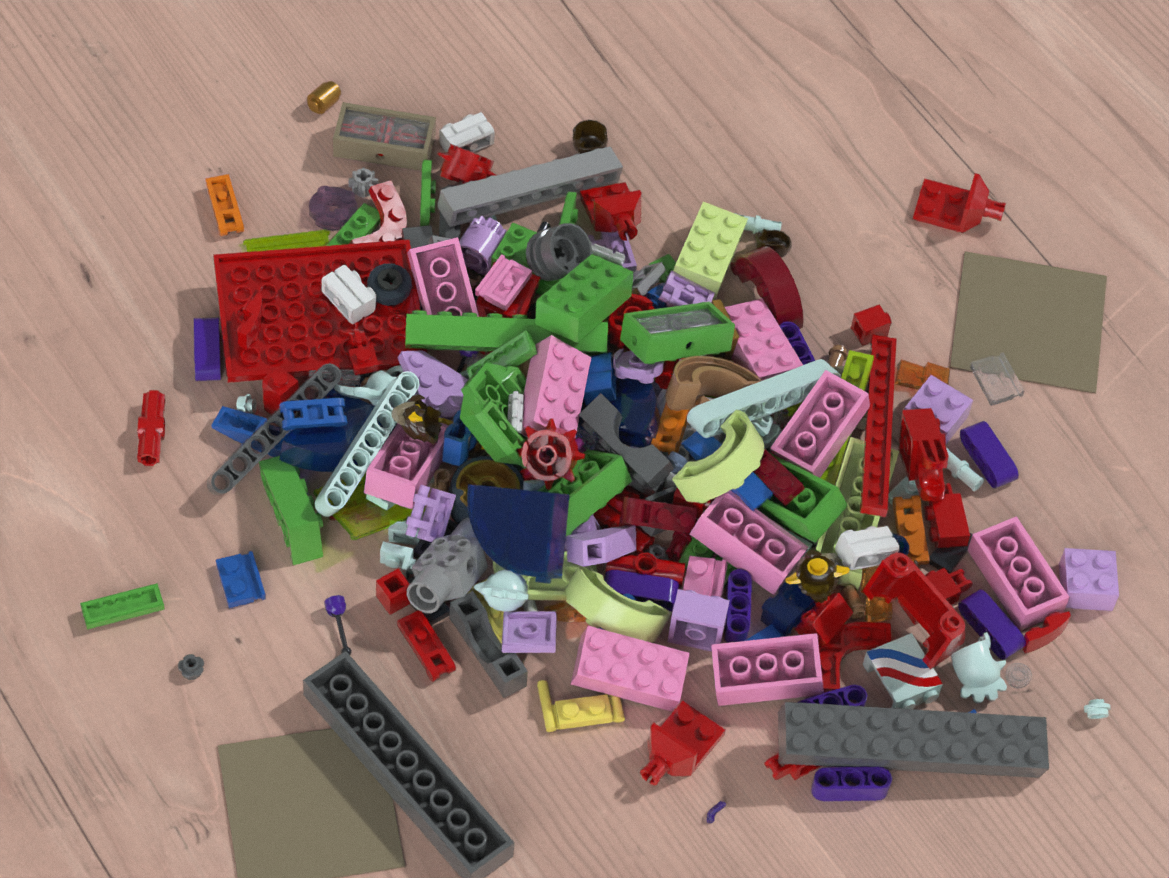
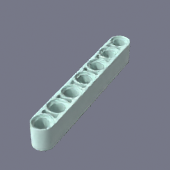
(759, 399)
(360, 450)

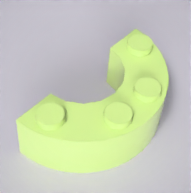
(726, 466)
(611, 610)

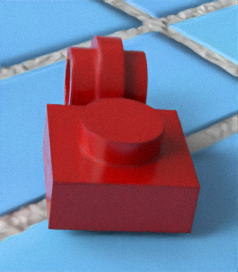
(362, 358)

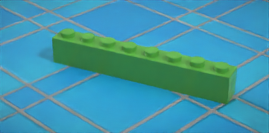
(487, 333)

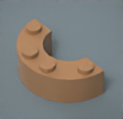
(705, 377)

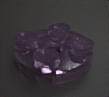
(332, 196)

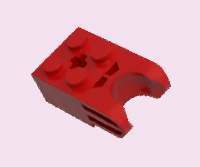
(923, 452)

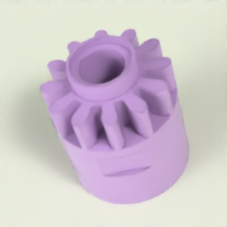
(480, 243)

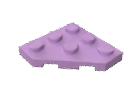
(437, 381)

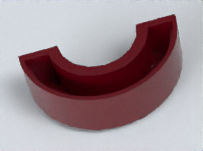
(772, 282)

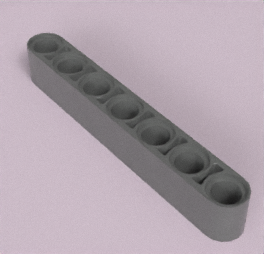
(263, 435)

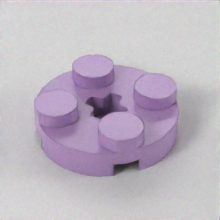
(630, 366)

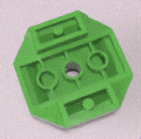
(486, 411)

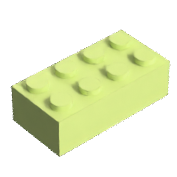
(710, 247)

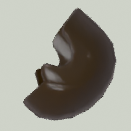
(589, 136)
(775, 239)

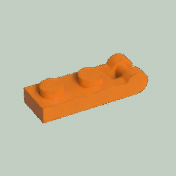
(224, 204)
(671, 430)
(912, 527)

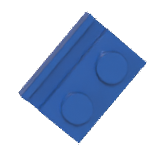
(240, 579)

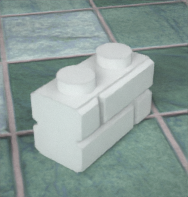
(469, 134)
(349, 294)
(865, 547)

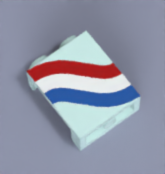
(904, 672)

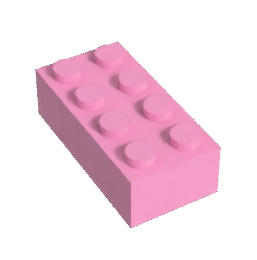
(442, 278)
(761, 341)
(555, 385)
(821, 424)
(403, 466)
(749, 541)
(1017, 573)
(630, 668)
(767, 669)

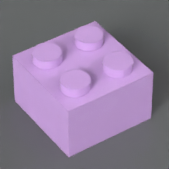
(946, 402)
(1089, 578)
(697, 620)

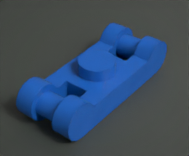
(313, 413)

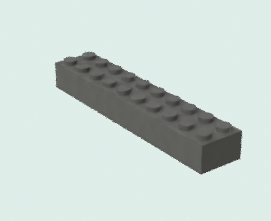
(912, 740)
(408, 768)

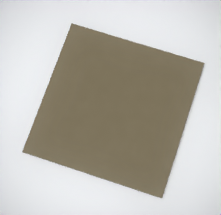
(1033, 313)
(306, 809)

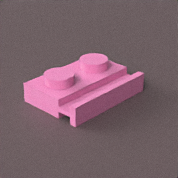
(503, 282)
(705, 576)

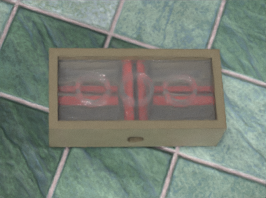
(383, 136)

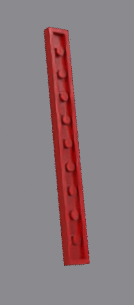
(878, 427)

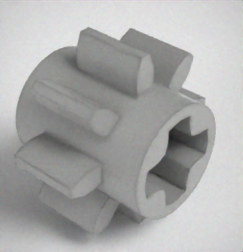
(362, 181)

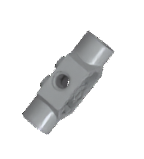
(447, 569)

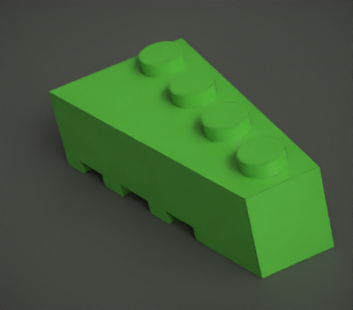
(293, 509)

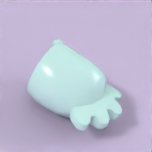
(504, 590)
(978, 671)

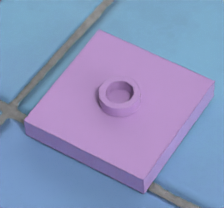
(529, 632)

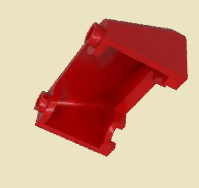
(902, 579)

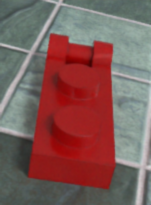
(426, 645)

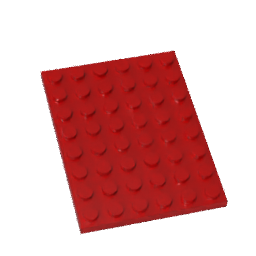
(298, 321)

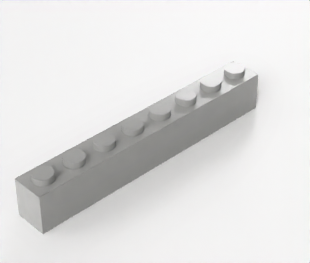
(529, 186)

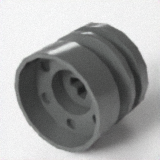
(557, 251)

